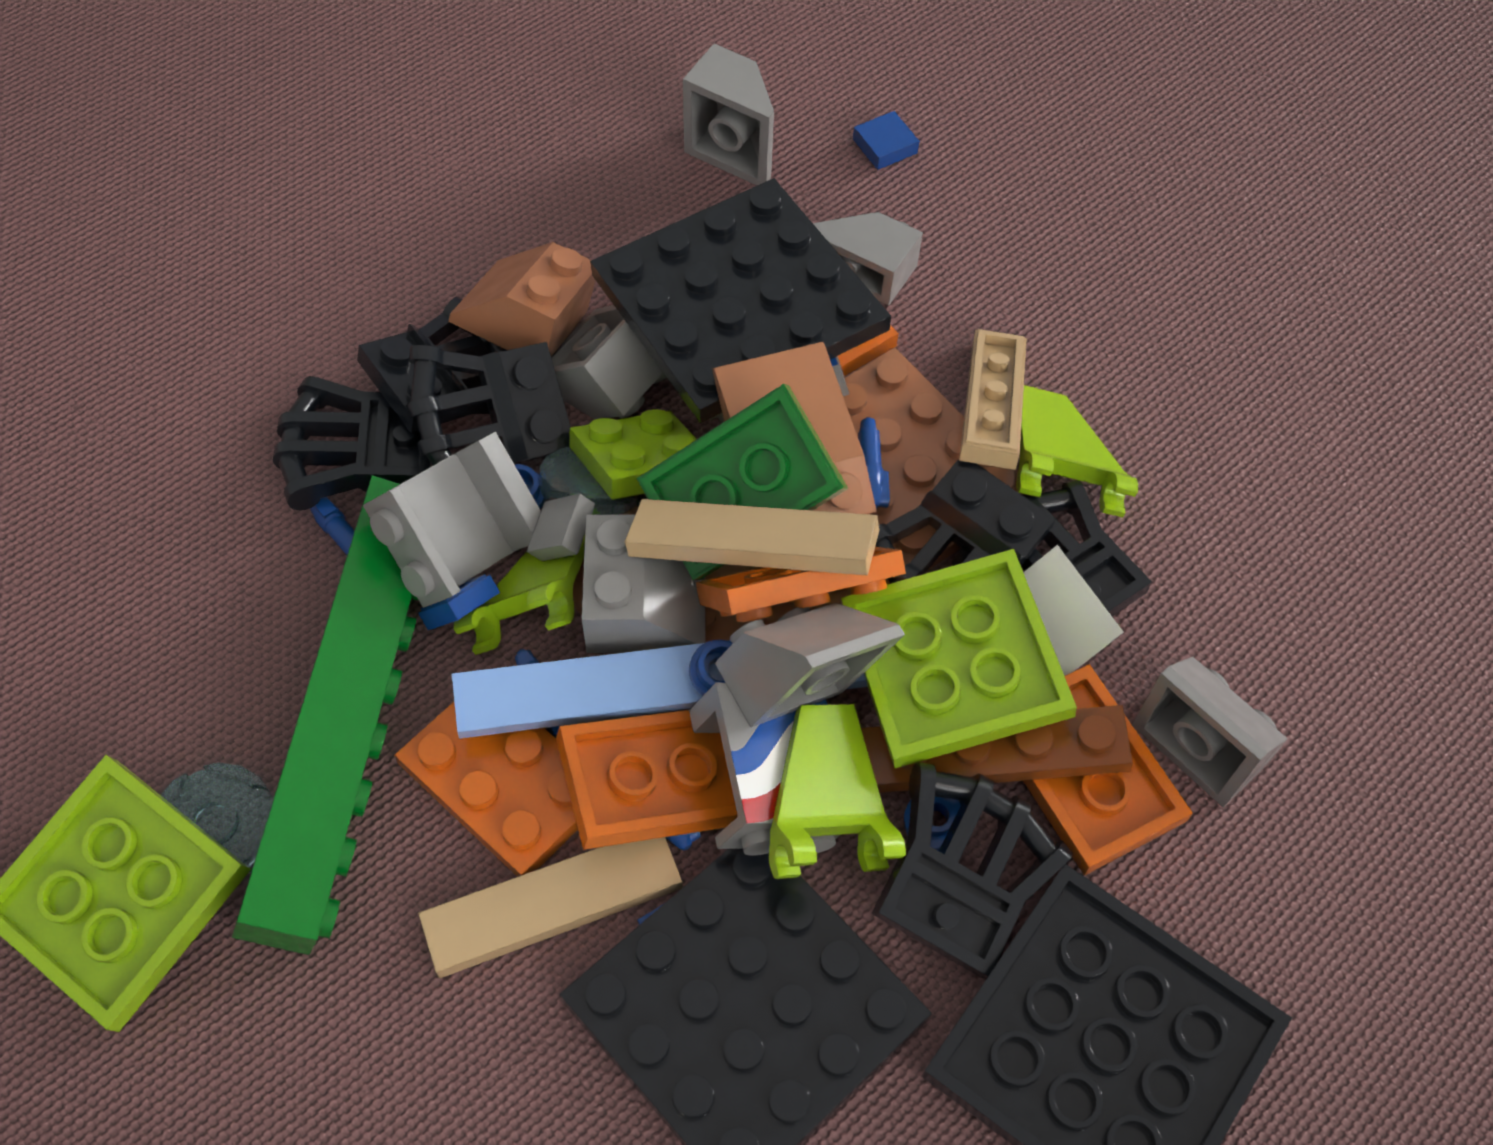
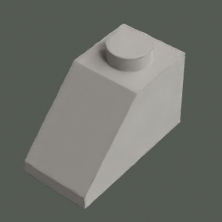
(876, 249)

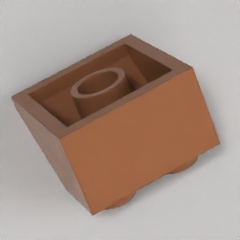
(529, 298)

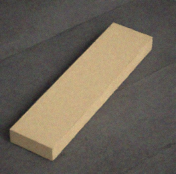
(994, 400)
(754, 536)
(547, 903)

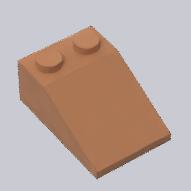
(819, 394)

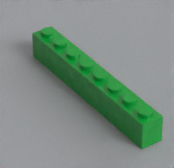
(329, 748)

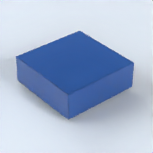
(885, 140)
(472, 595)

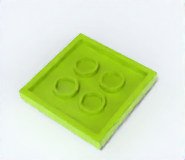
(968, 662)
(114, 892)

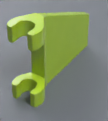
(1063, 444)
(524, 588)
(829, 792)

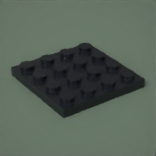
(735, 289)
(745, 1007)
(1105, 1032)

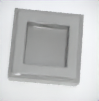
(560, 527)

